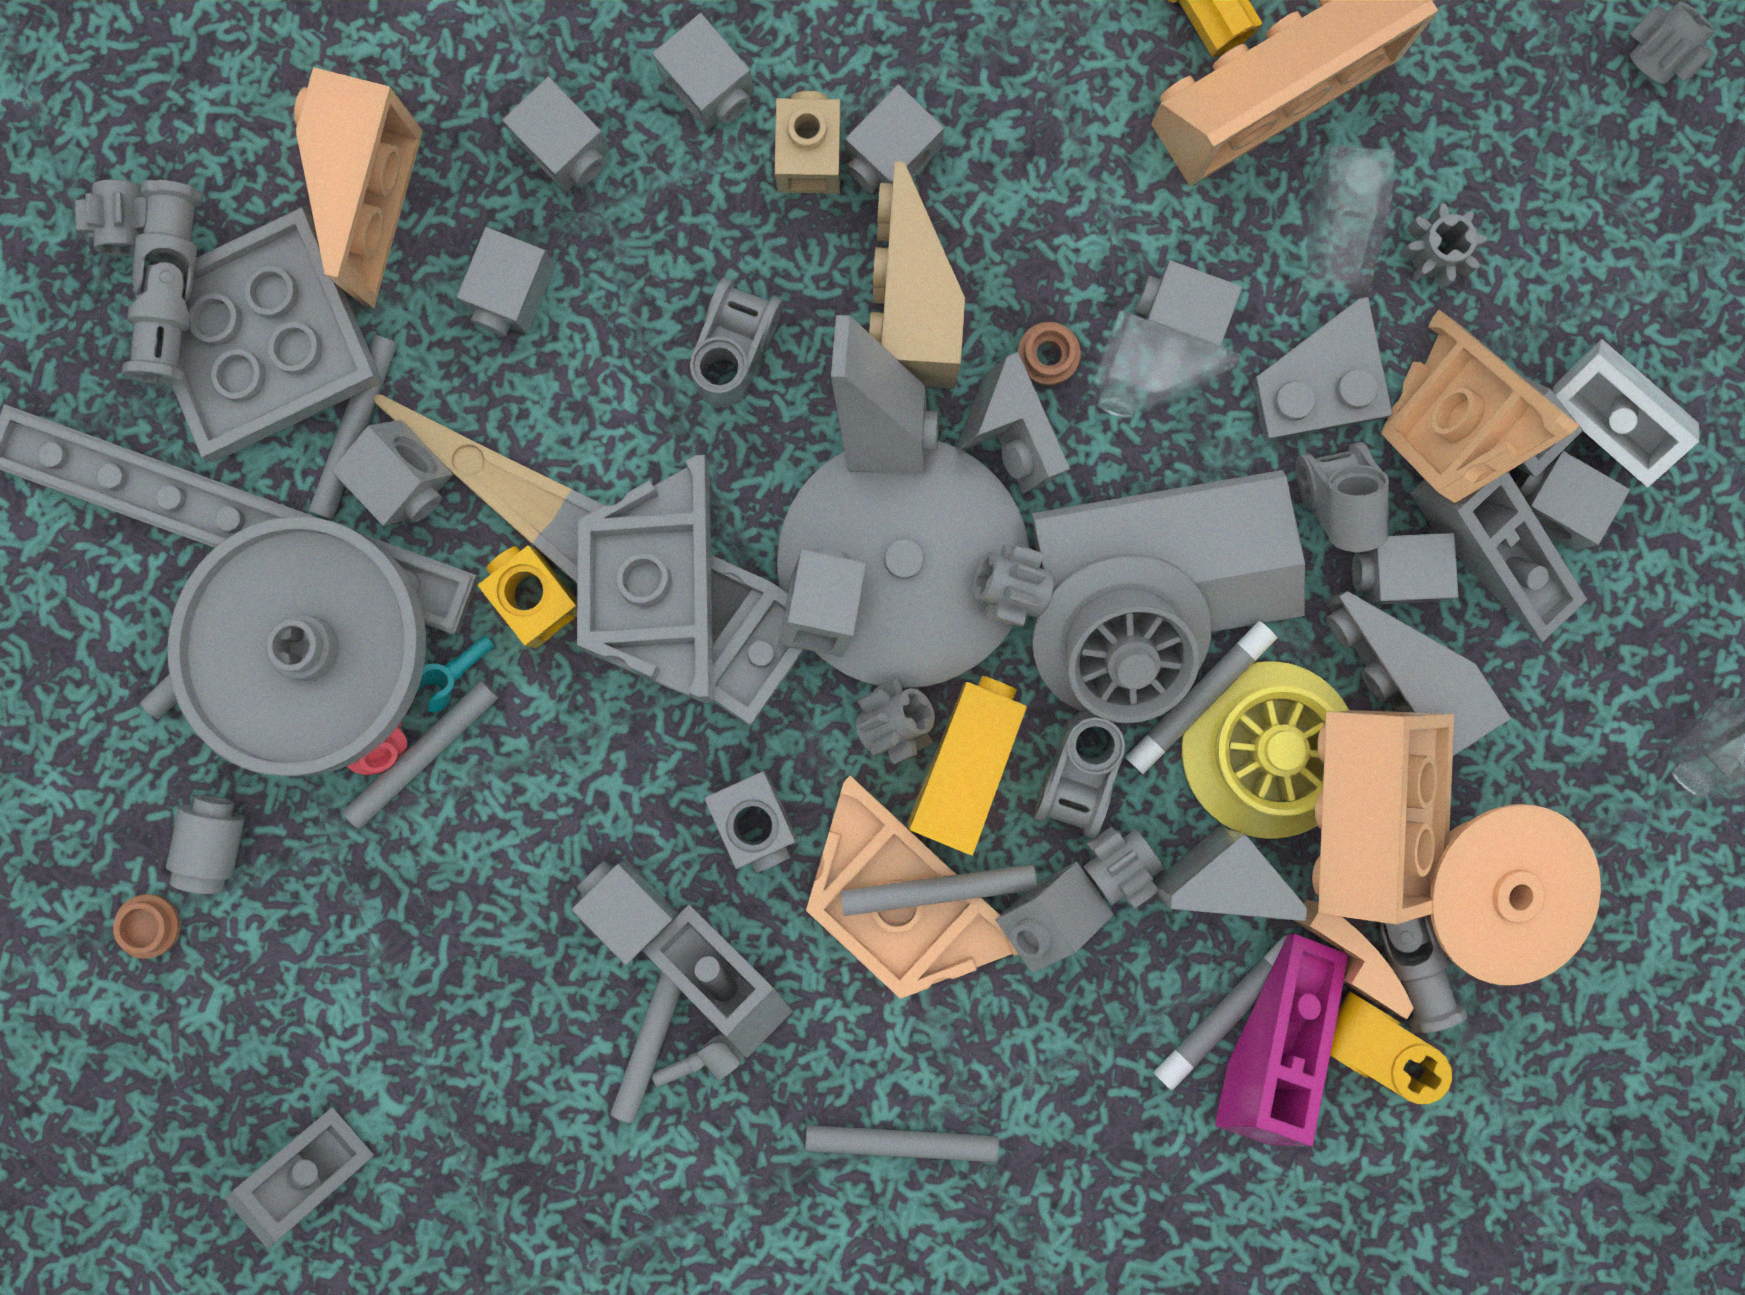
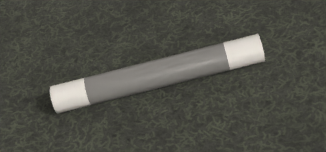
(1201, 697)
(1217, 1022)

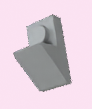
(1011, 410)
(299, 1178)

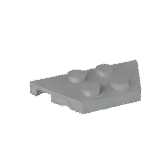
(649, 582)

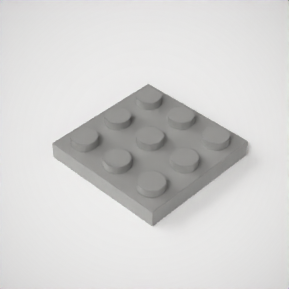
(267, 339)

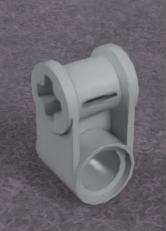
(734, 331)
(1347, 497)
(1080, 778)

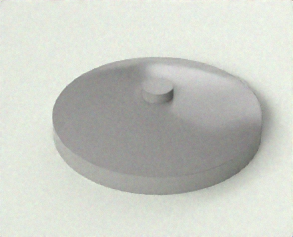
(920, 557)
(296, 647)

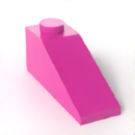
(1285, 1048)

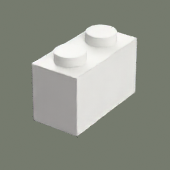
(1626, 413)

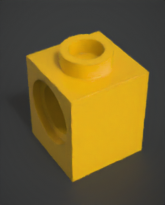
(553, 611)

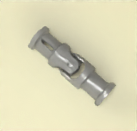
(163, 287)
(1422, 975)

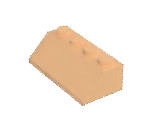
(1283, 79)

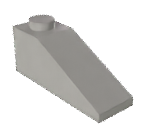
(879, 405)
(1507, 552)

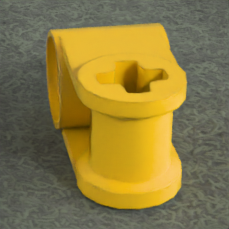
(1380, 1048)

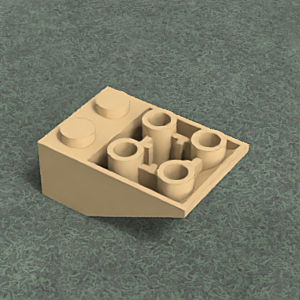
(916, 286)

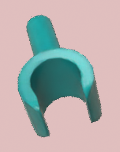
(447, 674)

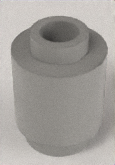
(204, 845)

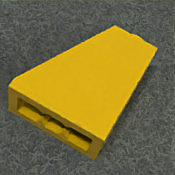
(968, 765)

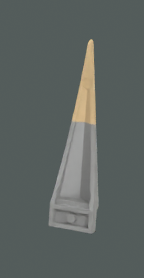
(744, 606)

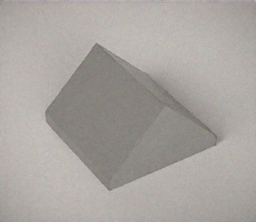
(1228, 877)

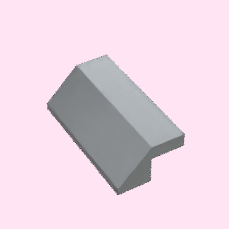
(1225, 534)

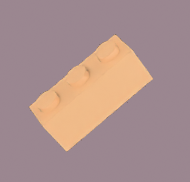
(1382, 812)

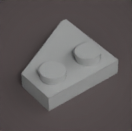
(1325, 380)

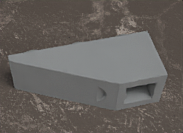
(1415, 669)

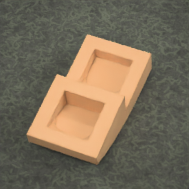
(1366, 968)

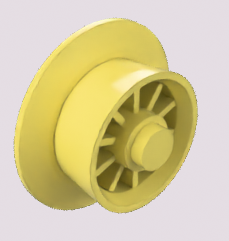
(1257, 751)

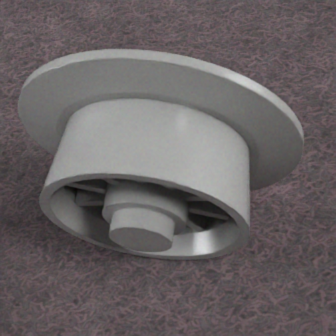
(1123, 637)

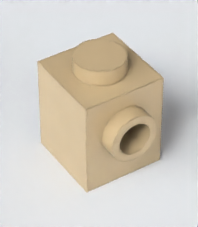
(808, 143)

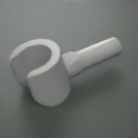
(717, 1055)

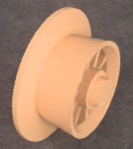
(1515, 894)

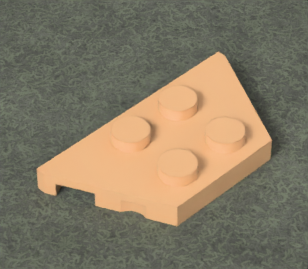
(1469, 415)
(903, 945)

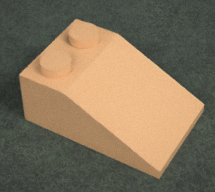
(357, 168)

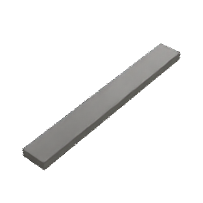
(188, 501)

